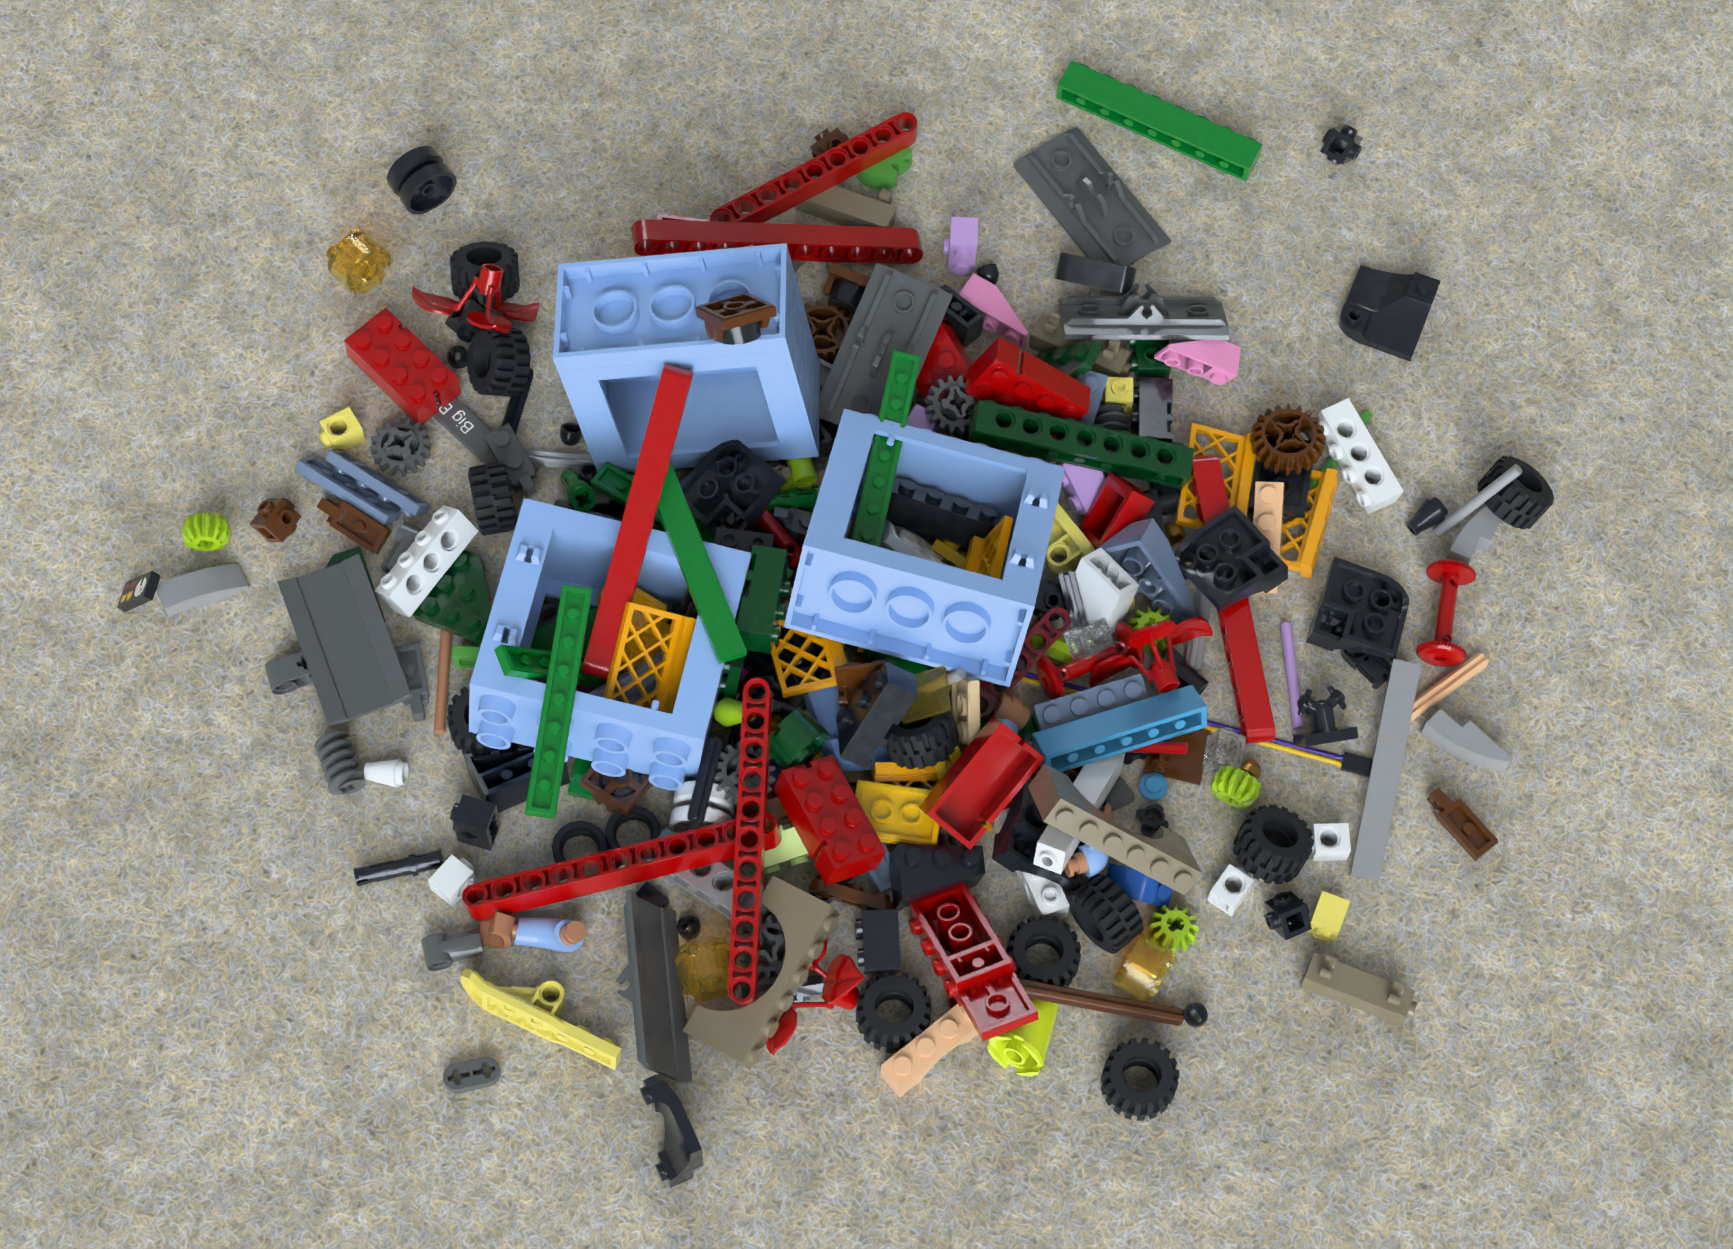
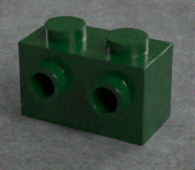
(1143, 360)

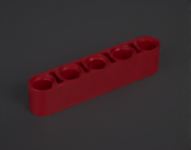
(1028, 654)

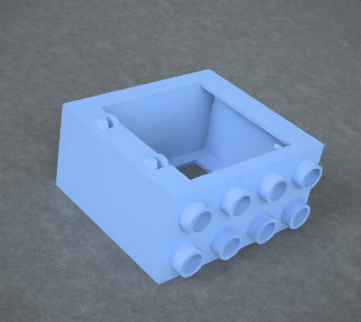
(637, 313)
(576, 549)
(912, 603)

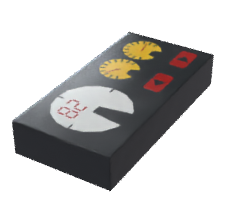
(139, 591)

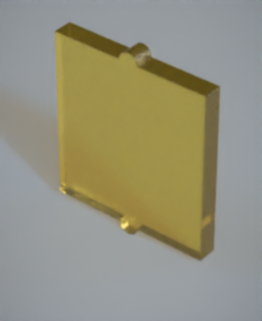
(931, 697)

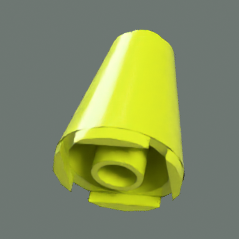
(1028, 1044)

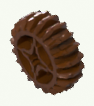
(826, 321)
(1285, 425)

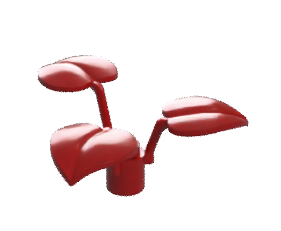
(488, 283)
(1161, 671)
(838, 990)

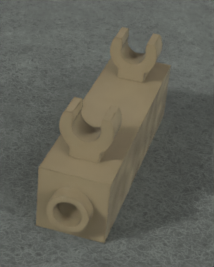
(851, 208)
(1110, 361)
(1359, 989)

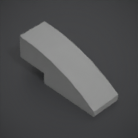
(1475, 534)
(200, 588)
(1466, 742)

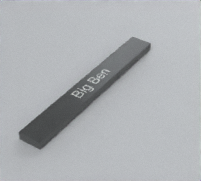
(468, 431)

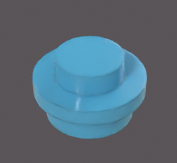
(1153, 786)

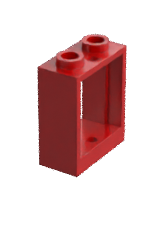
(1113, 509)

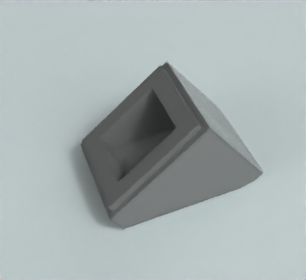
(1119, 795)

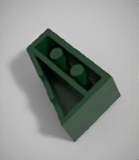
(764, 599)

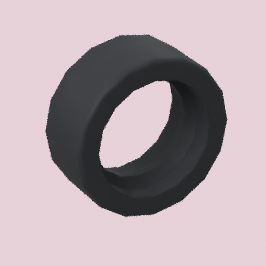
(638, 813)
(577, 829)

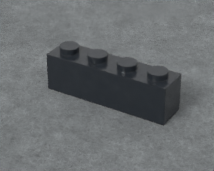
(939, 513)

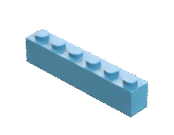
(1121, 729)

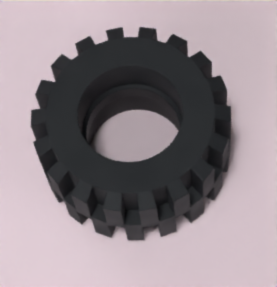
(467, 264)
(498, 362)
(492, 498)
(1523, 498)
(459, 729)
(922, 741)
(1273, 844)
(1105, 913)
(1048, 933)
(892, 988)
(1132, 1101)

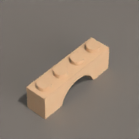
(924, 1051)

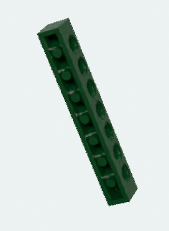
(1068, 450)

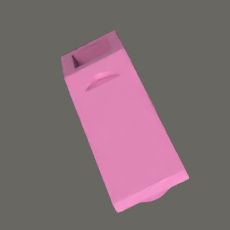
(999, 314)
(1203, 358)

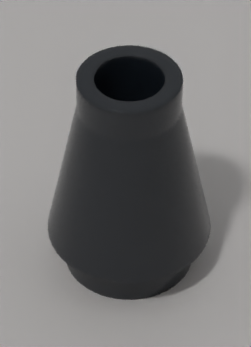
(1428, 515)

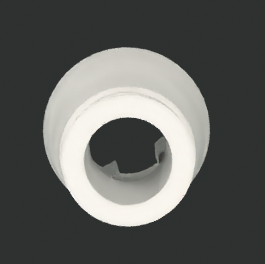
(387, 772)

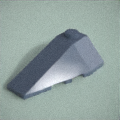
(1150, 561)

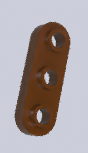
(851, 895)

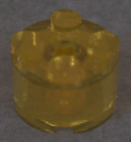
(358, 262)
(1143, 967)
(704, 969)

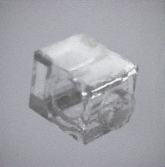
(1088, 638)
(1216, 756)

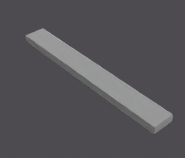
(1385, 770)

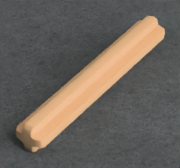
(1448, 684)

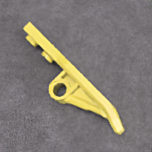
(1069, 542)
(530, 1011)

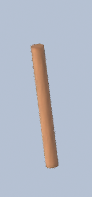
(442, 682)

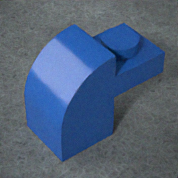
(1139, 886)

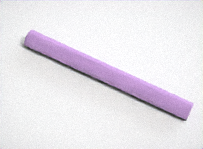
(1291, 674)

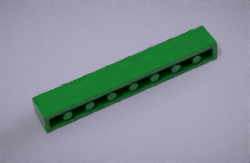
(1159, 120)

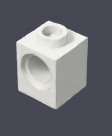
(1338, 834)
(452, 879)
(1227, 900)

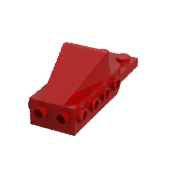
(971, 961)

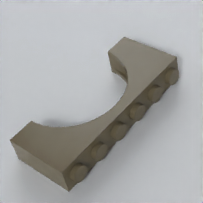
(1161, 857)
(744, 1031)

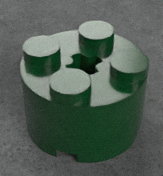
(797, 739)

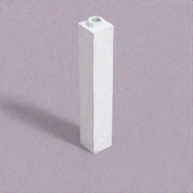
(1094, 783)

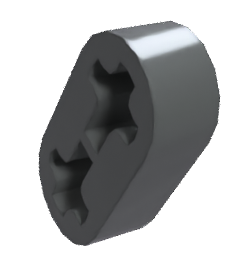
(470, 1068)

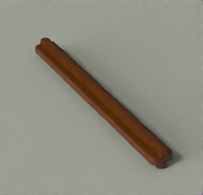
(1103, 1002)

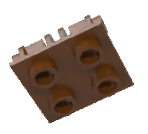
(853, 677)
(1181, 766)

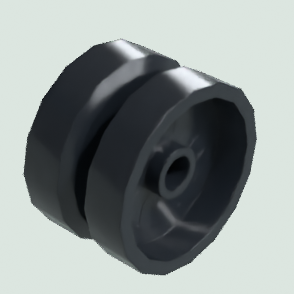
(421, 180)

